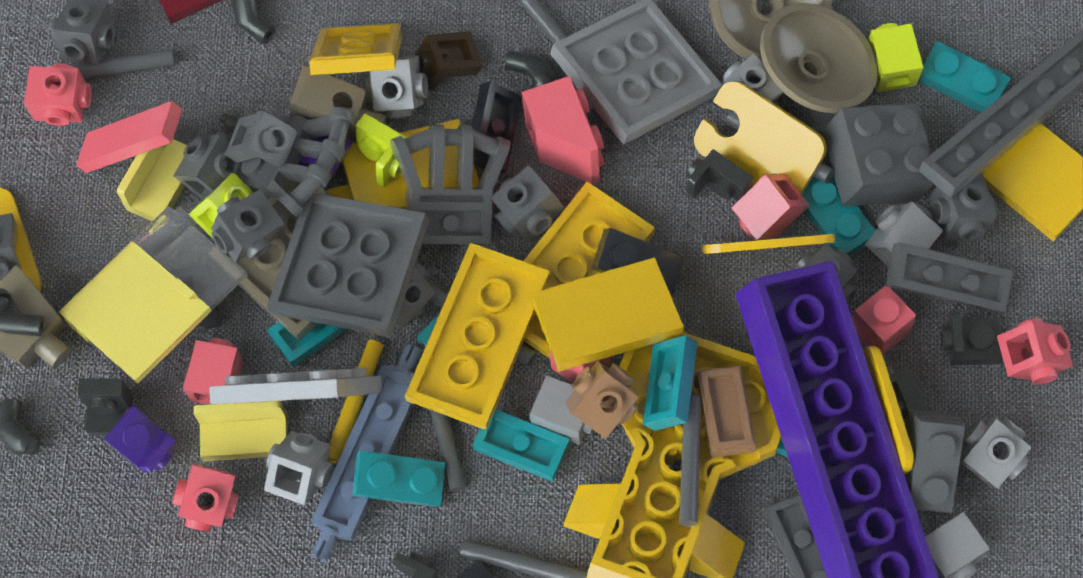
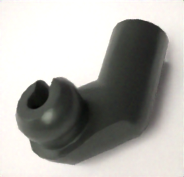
(15, 322)
(14, 434)

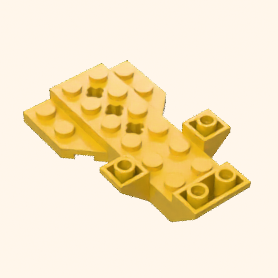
(642, 514)

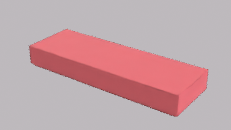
(129, 137)

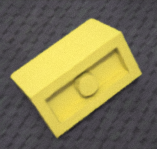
(150, 181)
(240, 429)

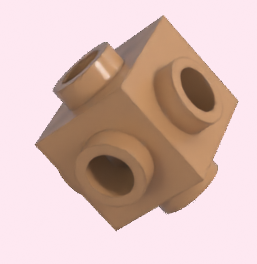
(603, 397)

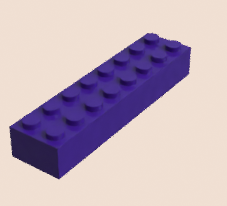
(833, 426)

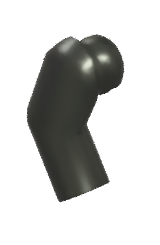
(247, 19)
(531, 65)

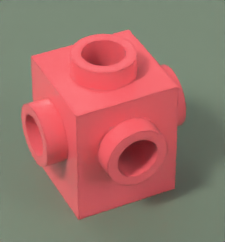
(57, 94)
(1035, 351)
(202, 480)

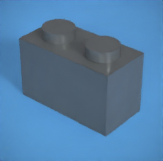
(937, 453)

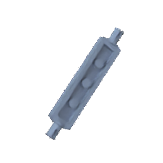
(374, 431)

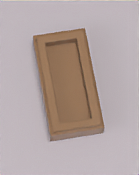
(726, 411)

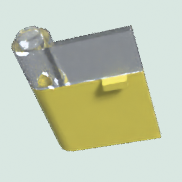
(153, 293)

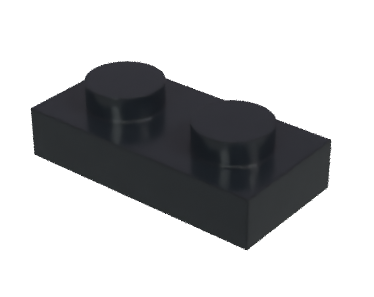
(495, 116)
(620, 249)

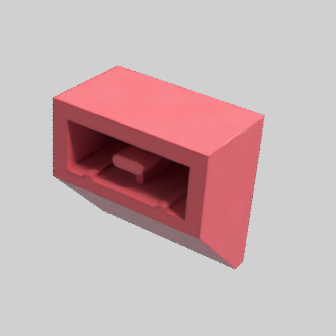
(562, 130)

